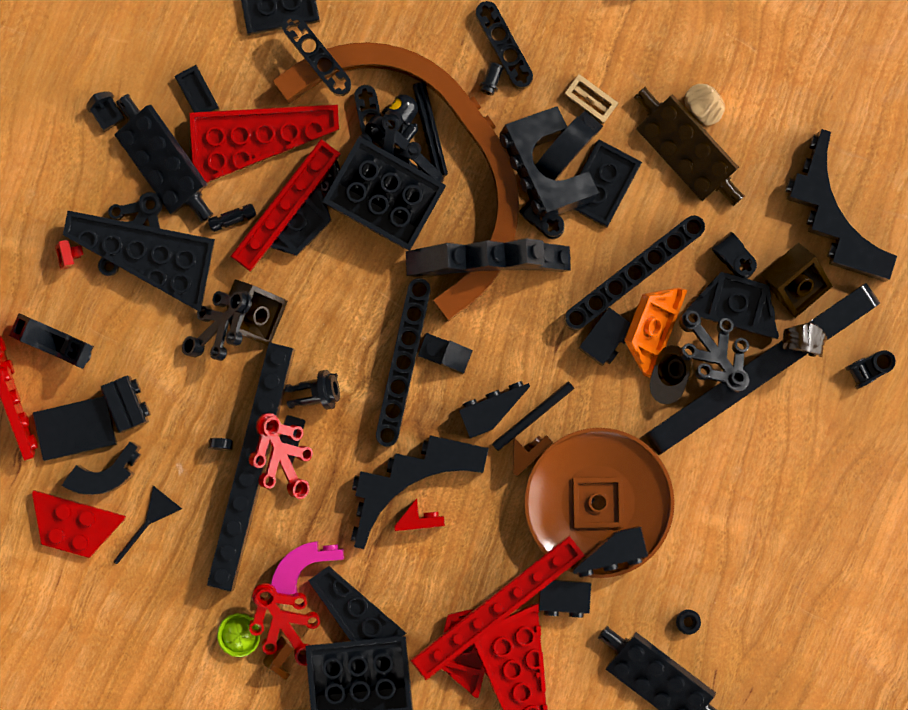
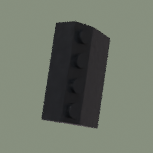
(384, 193)
(360, 675)

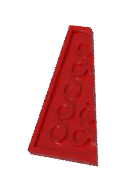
(240, 138)
(13, 406)

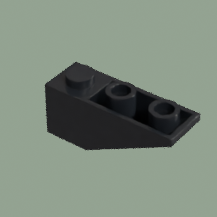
(488, 413)
(619, 547)

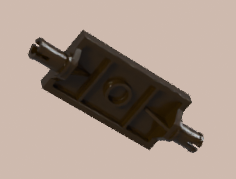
(687, 147)

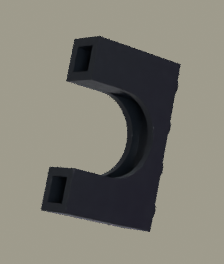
(546, 195)

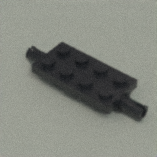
(161, 159)
(655, 674)

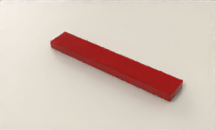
(285, 205)

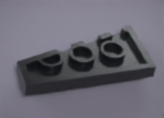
(351, 609)

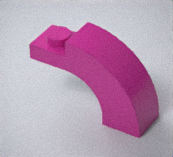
(293, 563)

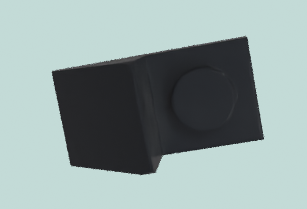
(445, 353)

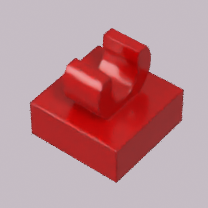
(66, 254)

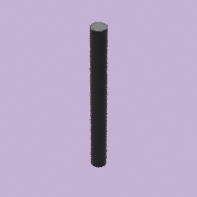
(533, 416)

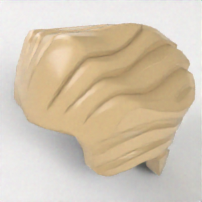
(704, 104)

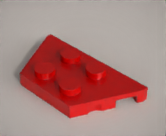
(73, 525)
(466, 667)

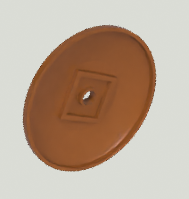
(602, 464)

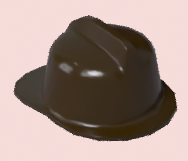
(670, 375)

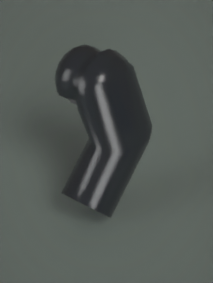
(325, 185)

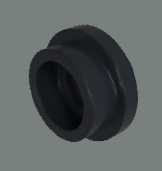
(695, 625)

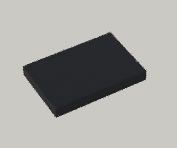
(269, 14)
(612, 175)
(74, 428)

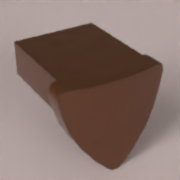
(276, 660)

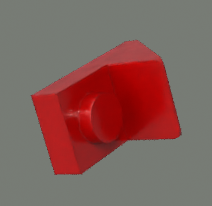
(411, 519)

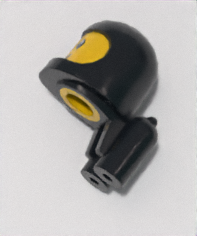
(408, 109)

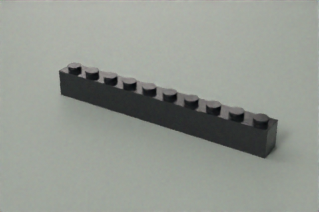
(246, 479)

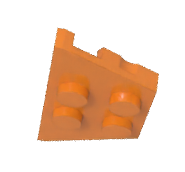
(653, 326)

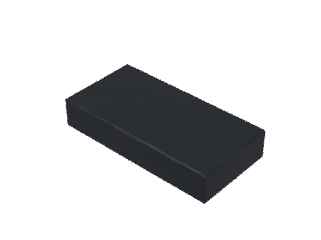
(196, 90)

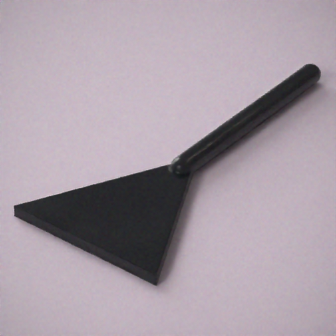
(159, 507)

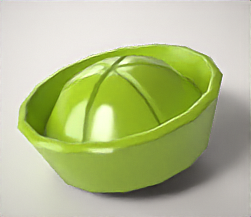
(235, 635)

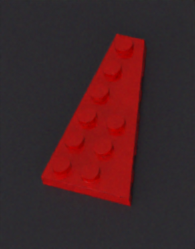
(515, 660)

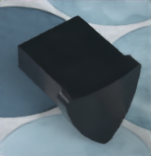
(105, 110)

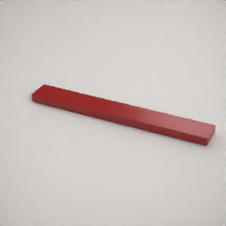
(497, 608)

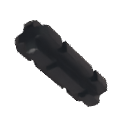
(232, 217)

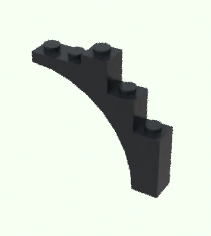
(827, 220)
(487, 256)
(378, 490)

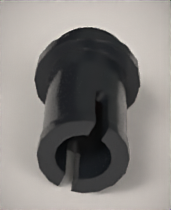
(491, 79)

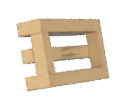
(602, 118)

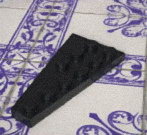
(160, 257)

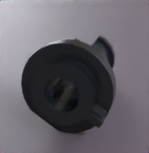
(323, 389)

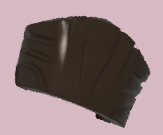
(805, 338)

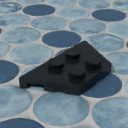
(304, 226)
(741, 301)

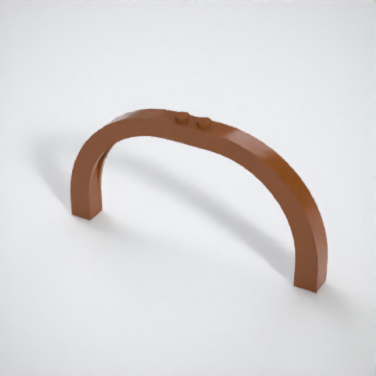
(370, 55)

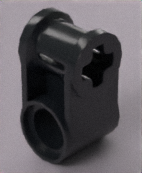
(542, 226)
(732, 252)
(869, 368)

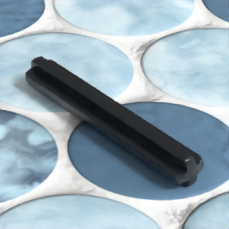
(429, 127)

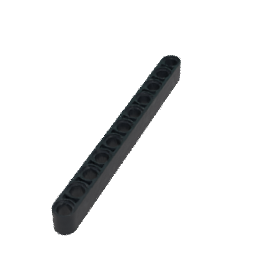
(759, 372)

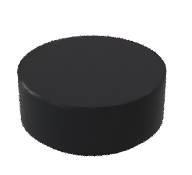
(220, 444)

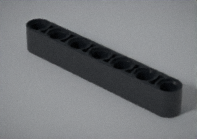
(645, 267)
(403, 350)

